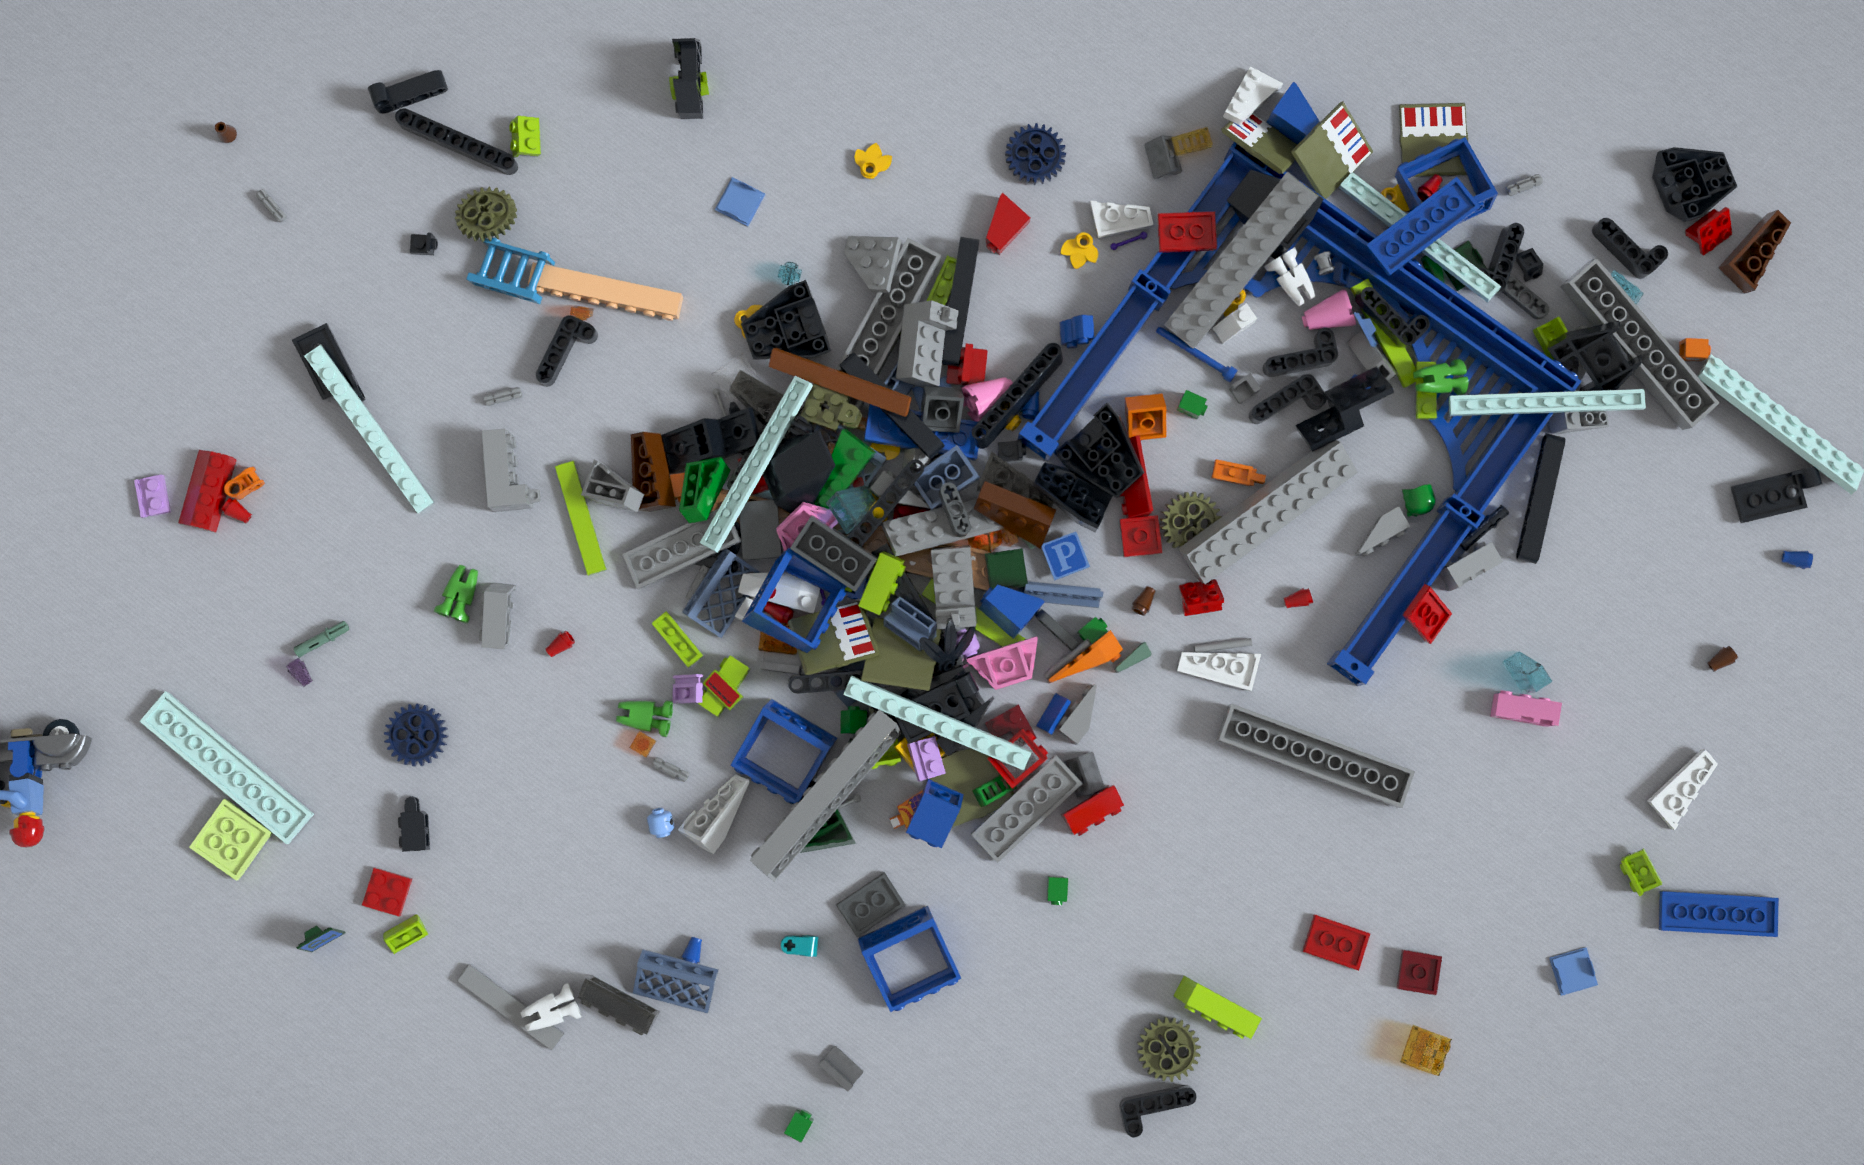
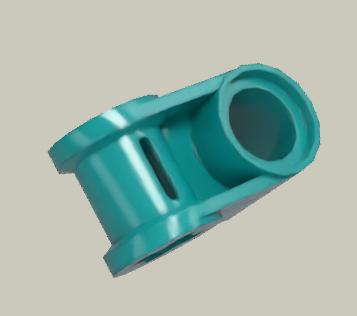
(804, 945)

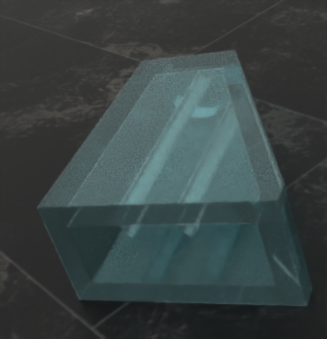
(850, 506)
(1527, 673)

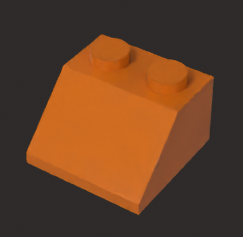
(1146, 416)

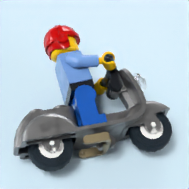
(31, 754)

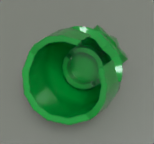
(1419, 500)

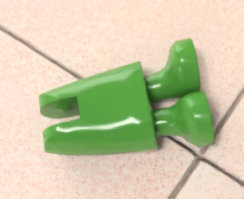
(1435, 379)
(458, 591)
(641, 716)

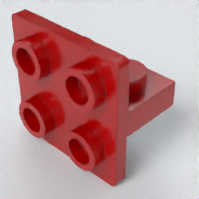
(1711, 230)
(971, 367)
(1201, 597)

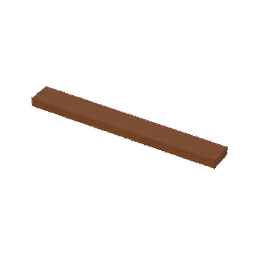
(840, 382)

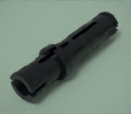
(1489, 522)

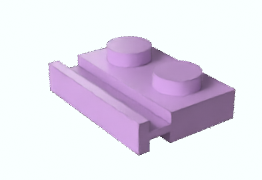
(152, 496)
(687, 689)
(926, 758)

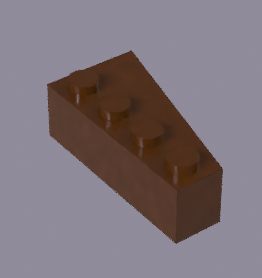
(1753, 254)
(651, 472)
(1016, 513)

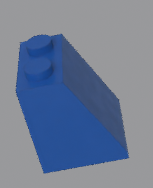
(1293, 115)
(1010, 608)
(935, 814)

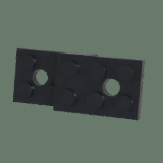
(1344, 404)
(710, 439)

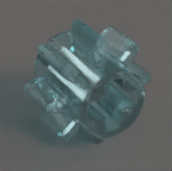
(789, 273)

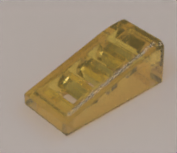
(1196, 133)

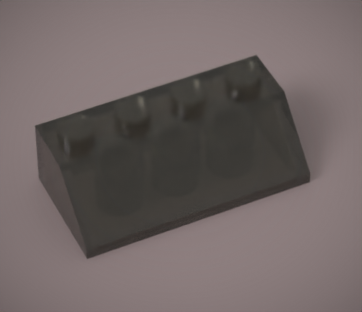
(618, 1005)

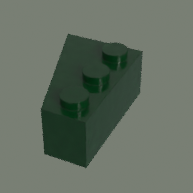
(831, 834)

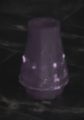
(299, 671)

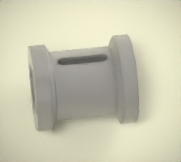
(1324, 263)

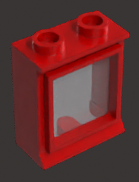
(1014, 775)

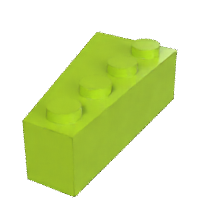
(1217, 1007)

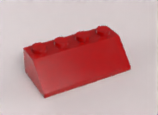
(206, 490)
(1137, 497)

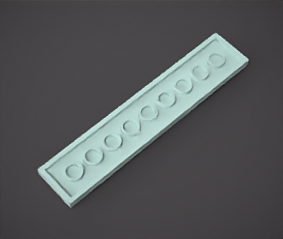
(1781, 424)
(226, 767)

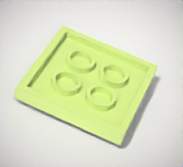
(231, 839)

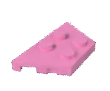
(795, 522)
(1007, 664)

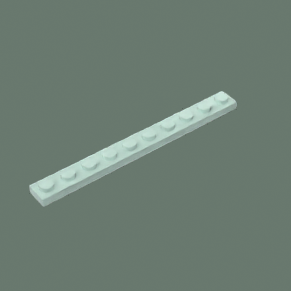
(1437, 251)
(1547, 402)
(369, 429)
(756, 464)
(937, 722)

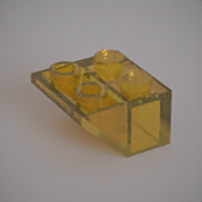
(1426, 1050)

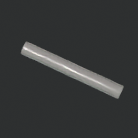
(1223, 645)
(1067, 659)

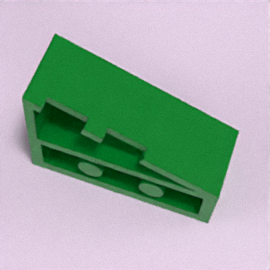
(702, 487)

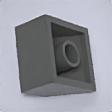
(942, 408)

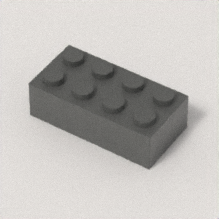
(834, 553)

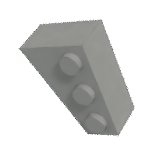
(611, 489)
(1470, 565)
(496, 616)

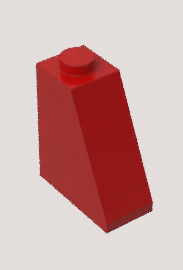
(1005, 225)

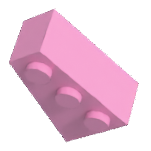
(1526, 709)

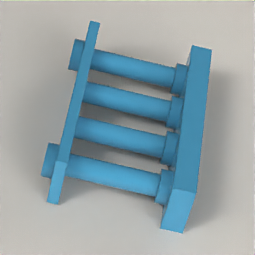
(513, 288)

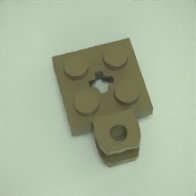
(838, 411)

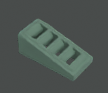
(1139, 654)

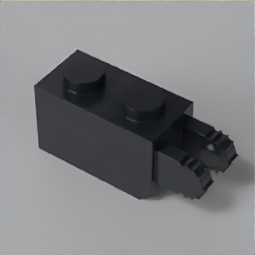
(414, 827)

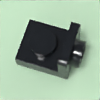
(423, 244)
(1530, 264)
(1011, 450)

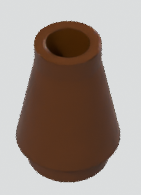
(225, 132)
(1143, 602)
(1723, 658)

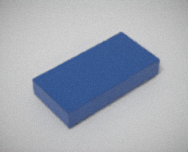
(1053, 713)

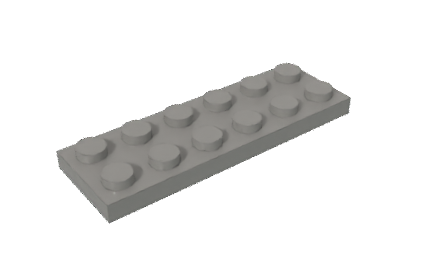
(933, 528)
(672, 552)
(1026, 808)

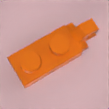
(1236, 473)

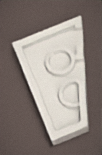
(1117, 219)

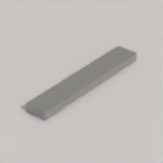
(507, 1005)

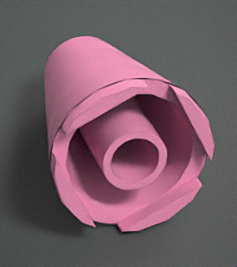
(1330, 313)
(983, 395)

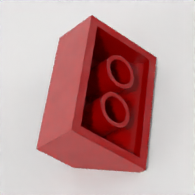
(1093, 810)

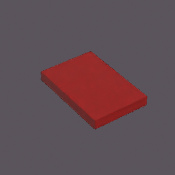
(1187, 232)
(1427, 614)
(1336, 942)

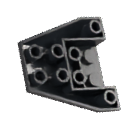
(1692, 181)
(1251, 194)
(789, 324)
(1103, 453)
(798, 470)
(1073, 495)

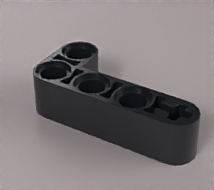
(407, 92)
(1627, 244)
(1500, 257)
(1388, 314)
(563, 352)
(1299, 357)
(1284, 401)
(1158, 1105)

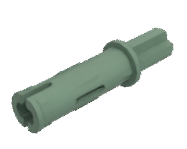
(322, 638)

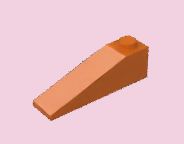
(1099, 653)

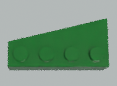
(850, 458)

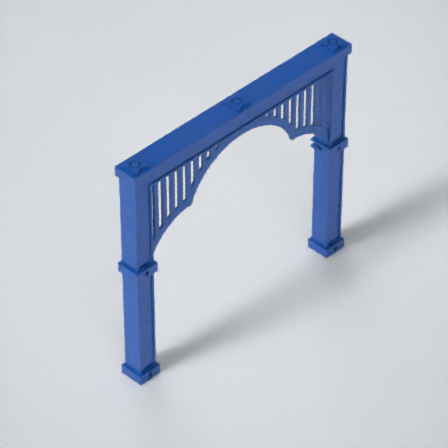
(1406, 288)

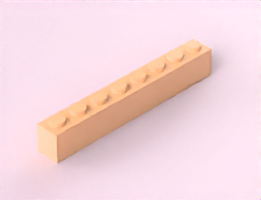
(609, 292)

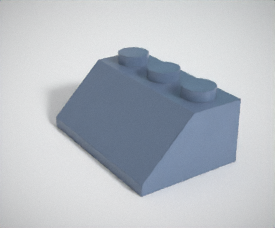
(951, 468)

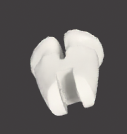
(1293, 279)
(549, 1011)

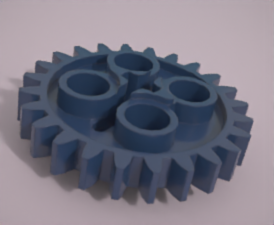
(1047, 143)
(428, 722)

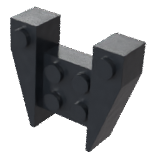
(688, 84)
(1598, 354)
(974, 703)

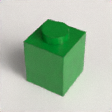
(1192, 405)
(1093, 630)
(852, 720)
(1057, 890)
(799, 1125)

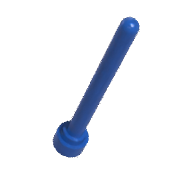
(1227, 372)

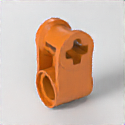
(245, 484)

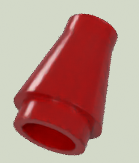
(1429, 187)
(235, 510)
(1299, 599)
(779, 612)
(561, 643)

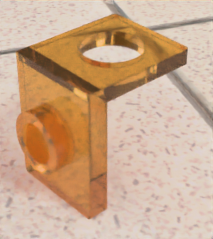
(986, 541)

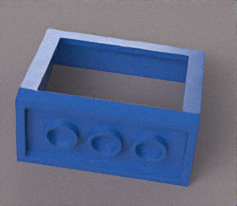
(1479, 180)
(801, 568)
(797, 725)
(895, 933)

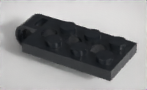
(324, 336)
(1785, 503)
(959, 687)

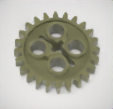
(486, 214)
(1181, 508)
(1154, 1058)

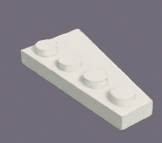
(1250, 95)
(1225, 668)
(1676, 794)

